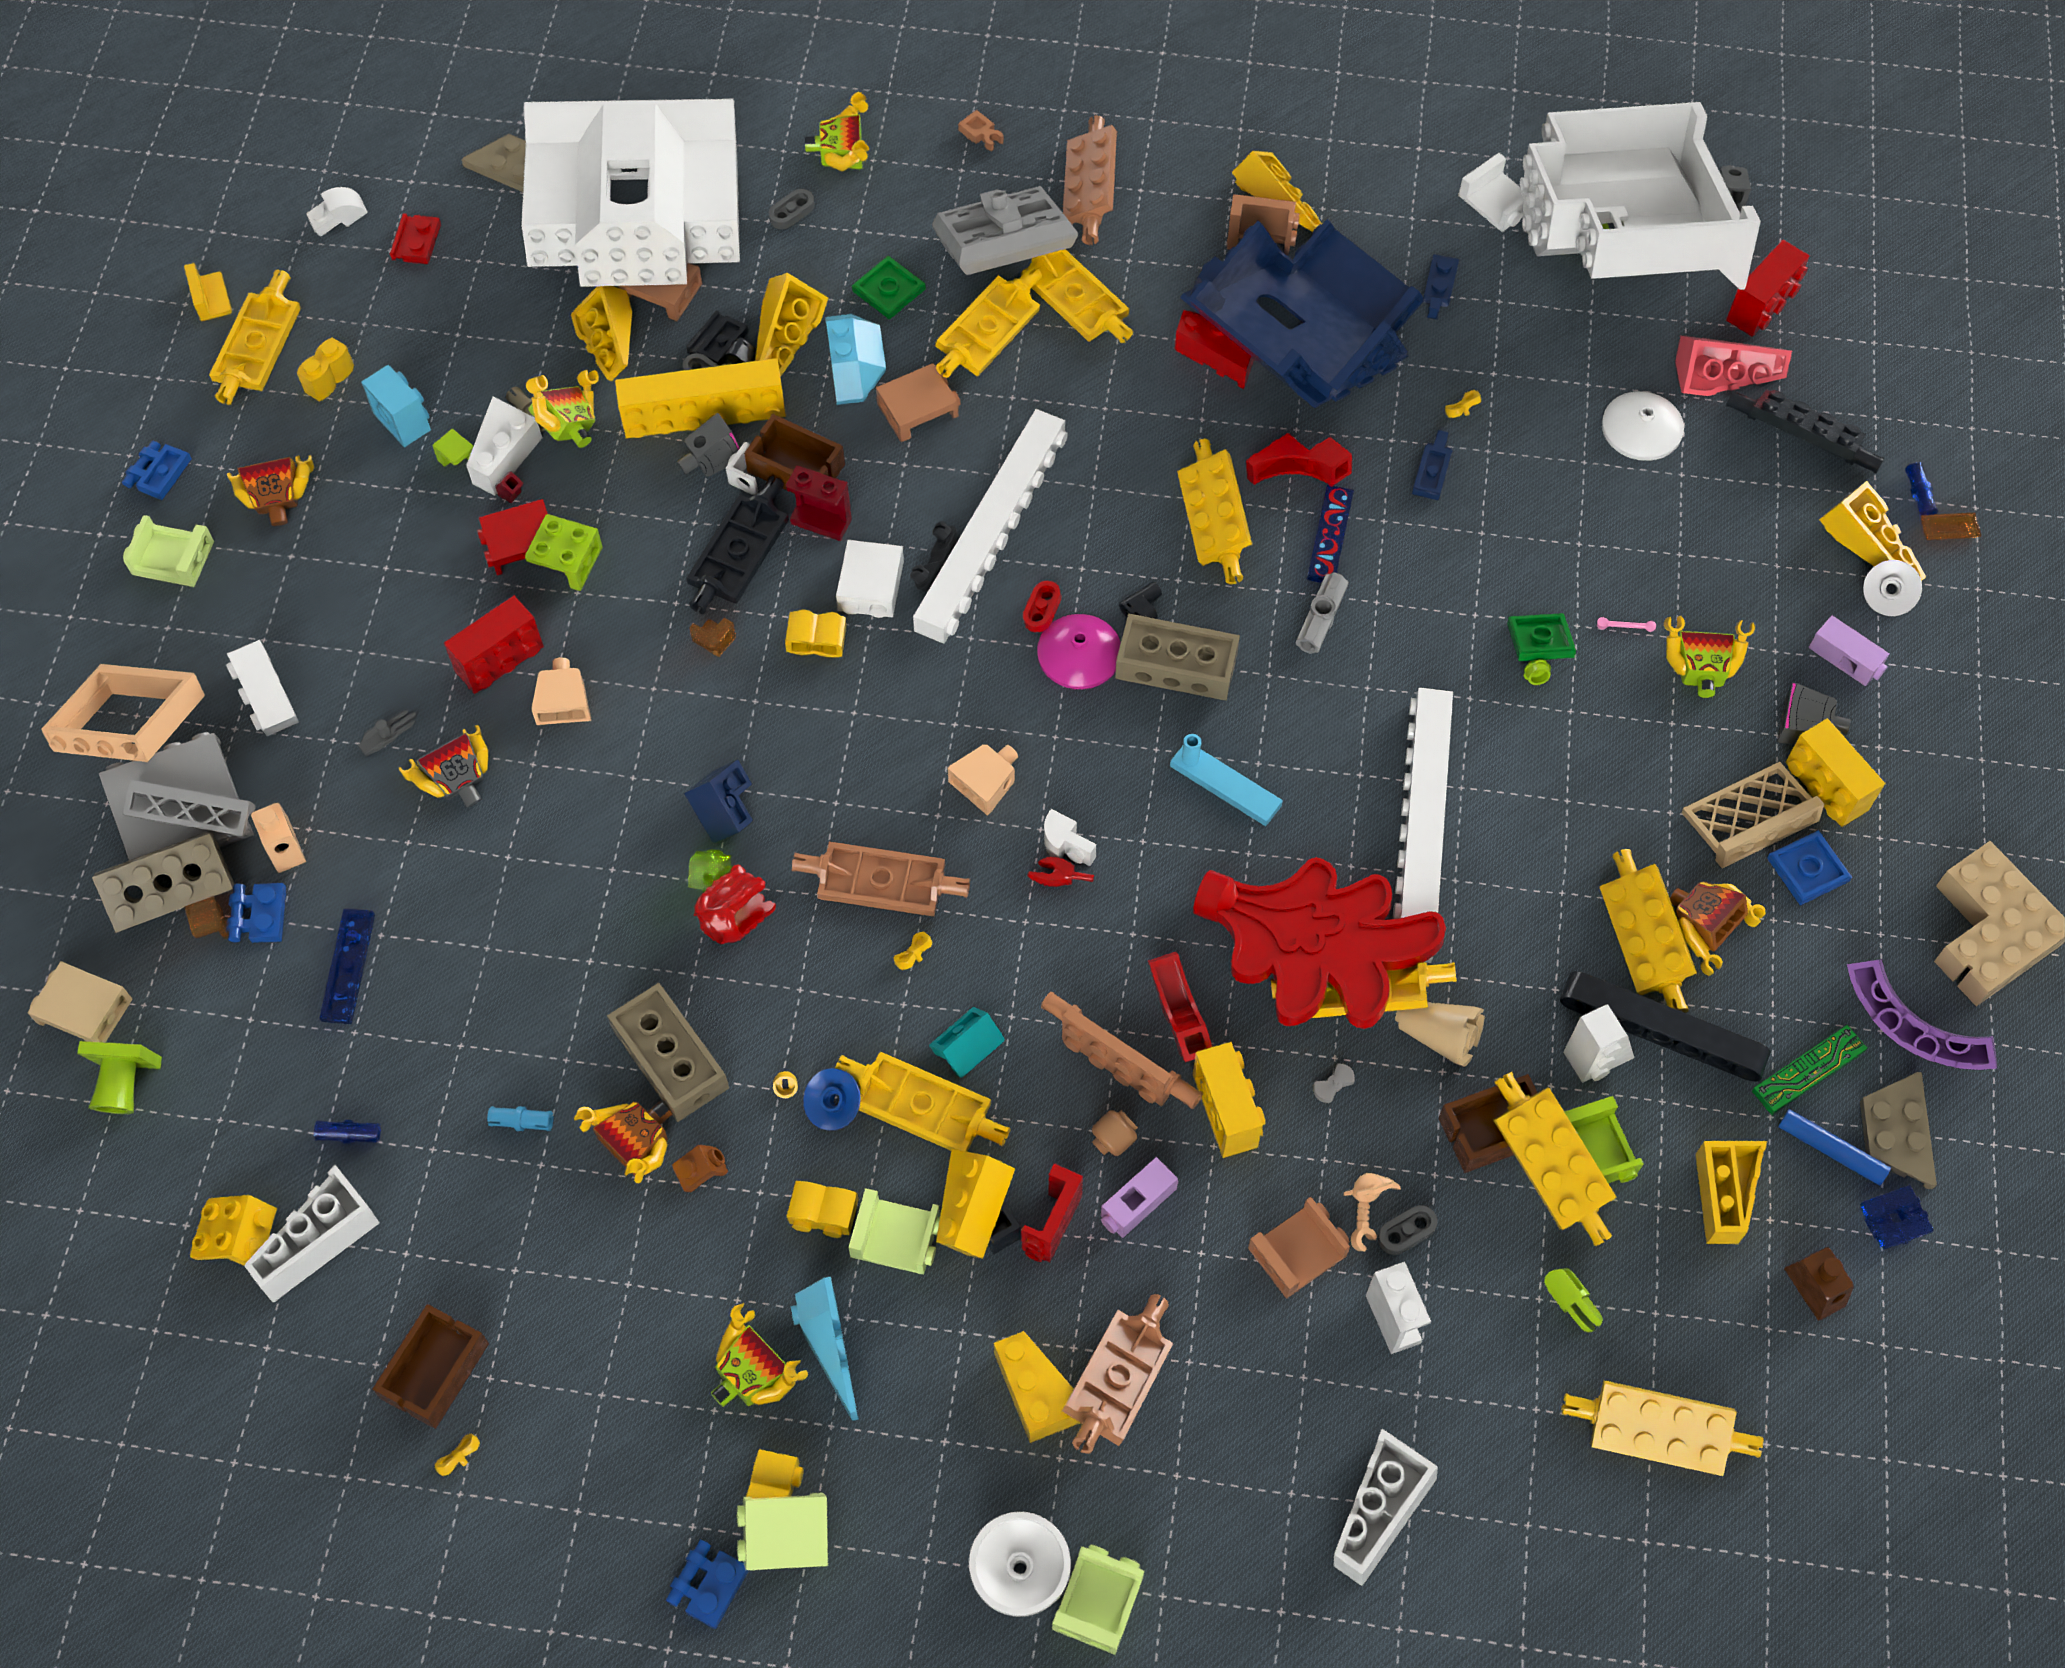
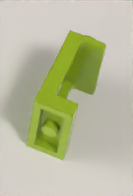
(1605, 1139)

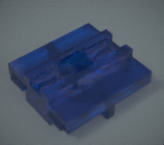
(1905, 1203)

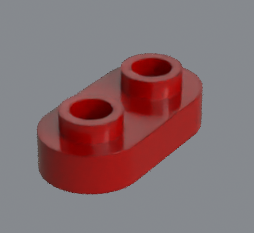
(1040, 608)

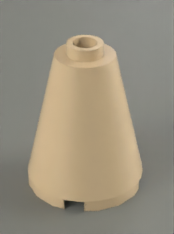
(1445, 1029)

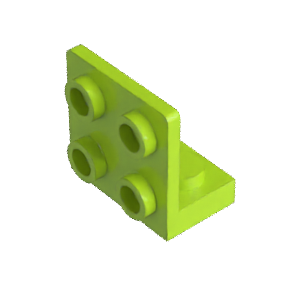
(565, 548)

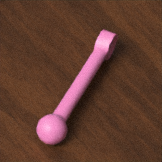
(1603, 623)

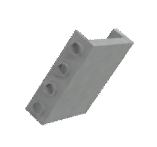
(186, 766)

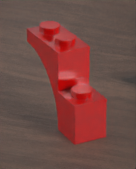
(1286, 455)
(1179, 1006)

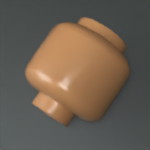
(1114, 1133)

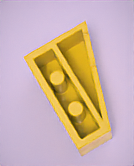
(1727, 1187)
(972, 1201)
(1034, 1386)

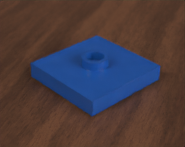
(1809, 867)

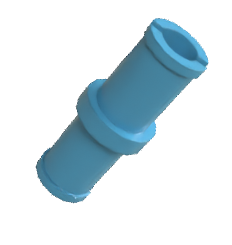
(520, 1118)

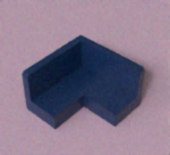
(718, 801)

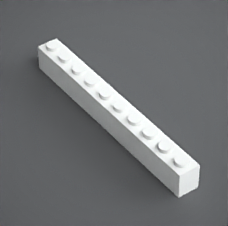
(989, 527)
(1425, 803)

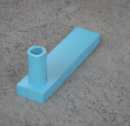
(1225, 781)

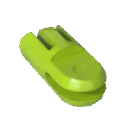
(1573, 1298)

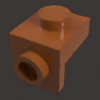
(699, 1166)

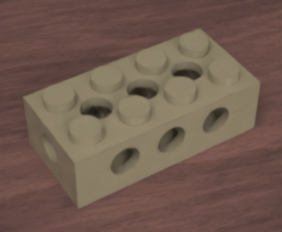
(1177, 657)
(158, 900)
(662, 1070)

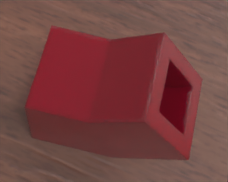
(509, 487)

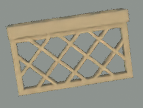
(1760, 835)

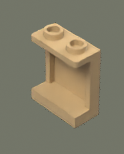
(80, 1003)

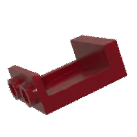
(820, 503)

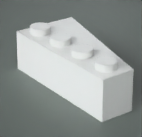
(312, 1236)
(1384, 1503)

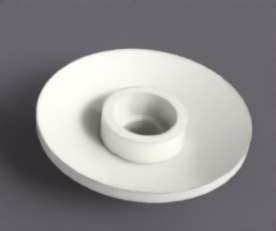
(1907, 585)

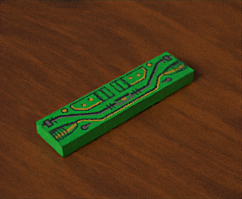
(1809, 1070)

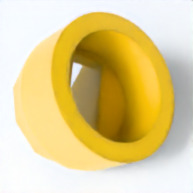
(778, 1085)

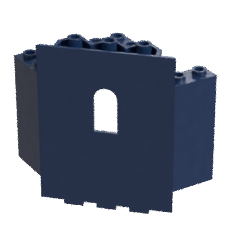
(1332, 286)

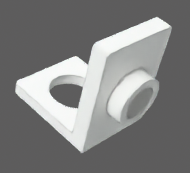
(736, 468)

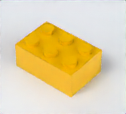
(1834, 772)
(1228, 1099)

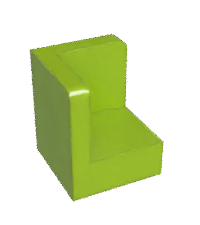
(452, 448)

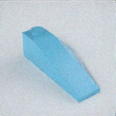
(821, 1327)

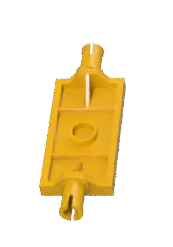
(1079, 296)
(988, 324)
(255, 339)
(1215, 510)
(1648, 930)
(1405, 991)
(923, 1103)
(1554, 1158)
(1662, 1427)

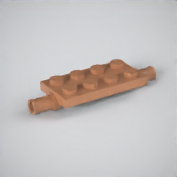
(1090, 177)
(880, 878)
(1117, 1057)
(1119, 1375)

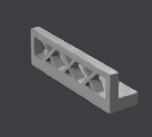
(187, 797)

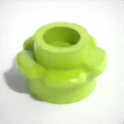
(1537, 672)

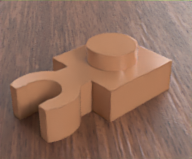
(979, 128)

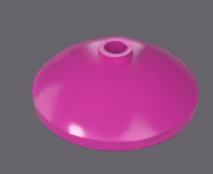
(1076, 663)

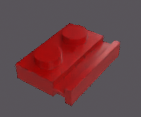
(415, 239)

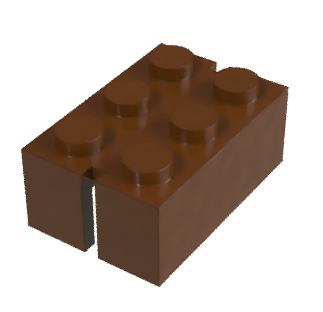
(790, 446)
(1473, 1128)
(431, 1366)

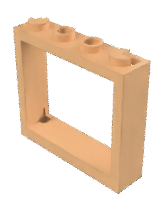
(178, 688)

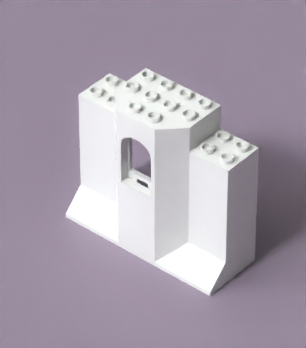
(1646, 177)
(692, 188)

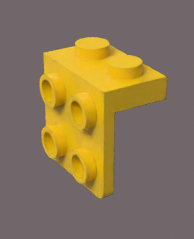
(232, 1228)

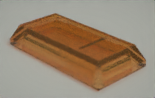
(1950, 526)

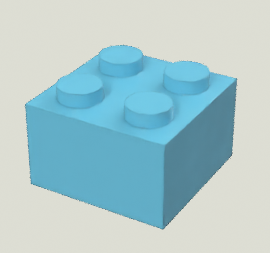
(397, 405)

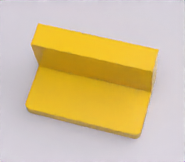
(208, 293)

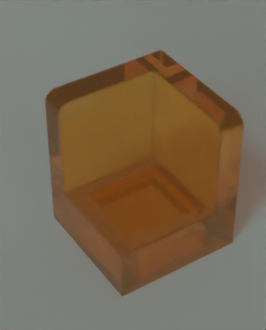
(714, 636)
(206, 918)

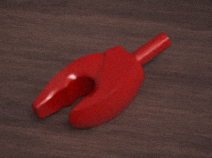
(1062, 875)

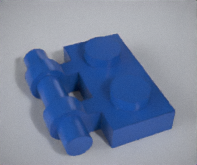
(163, 469)
(267, 913)
(716, 1589)

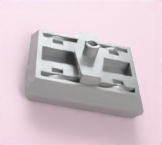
(1003, 229)

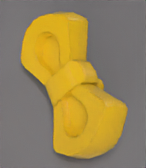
(1469, 399)
(906, 959)
(467, 1446)

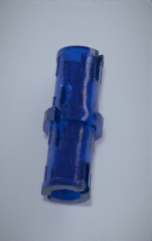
(1921, 489)
(347, 1131)

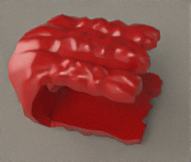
(732, 906)

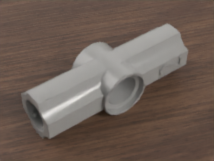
(1317, 624)

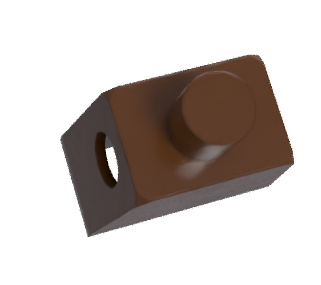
(1821, 1282)

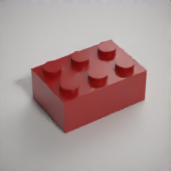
(1768, 288)
(494, 644)

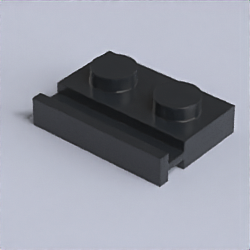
(716, 337)

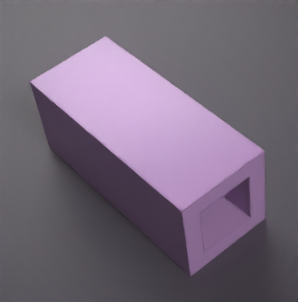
(1849, 651)
(1138, 1198)

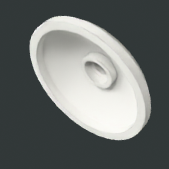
(1639, 435)
(1014, 1540)

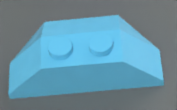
(855, 356)

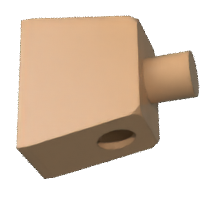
(560, 695)
(984, 775)
(275, 829)

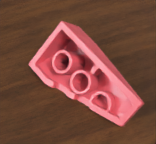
(1718, 366)

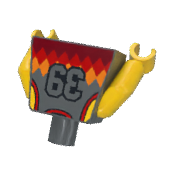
(452, 768)

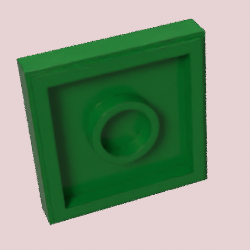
(888, 287)
(1541, 637)

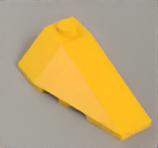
(1266, 177)
(787, 318)
(1865, 529)

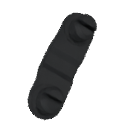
(946, 540)

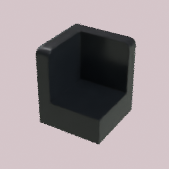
(1005, 1231)

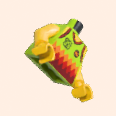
(841, 138)
(565, 411)
(1705, 657)
(751, 1366)

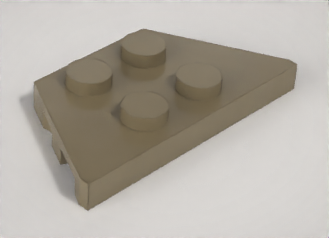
(500, 161)
(1899, 1129)

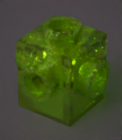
(707, 867)

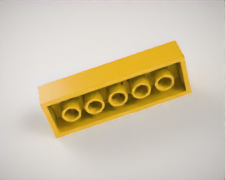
(693, 396)

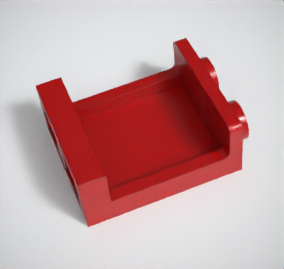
(510, 533)
(1067, 1188)

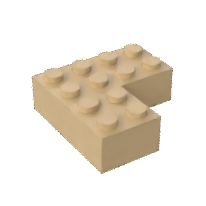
(2010, 922)

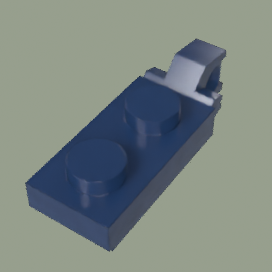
(1440, 283)
(1433, 468)

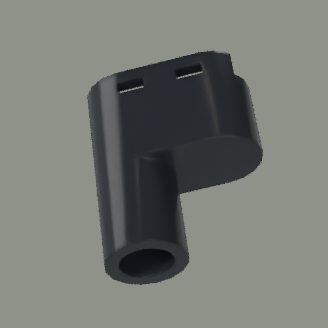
(740, 353)
(1140, 601)

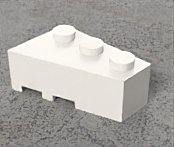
(502, 444)
(261, 688)
(1598, 1045)

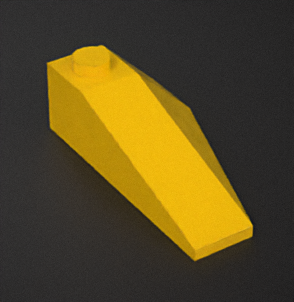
(605, 327)

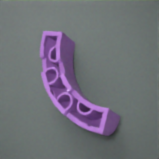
(1912, 1032)

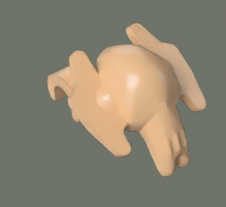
(1366, 1190)

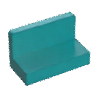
(968, 1041)

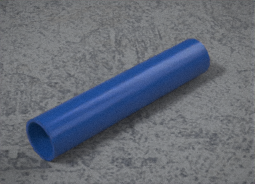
(1834, 1147)

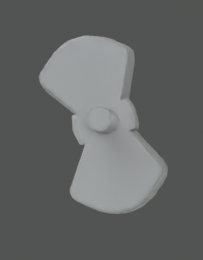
(1326, 1090)

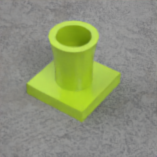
(117, 1073)

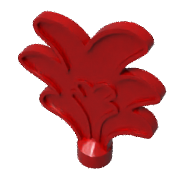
(1316, 935)

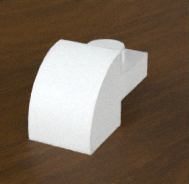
(338, 206)
(1061, 838)

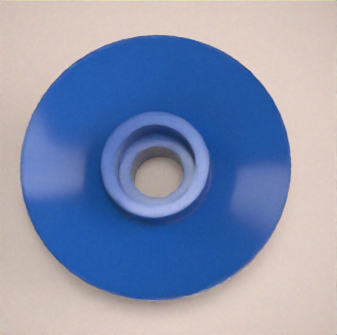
(820, 1097)

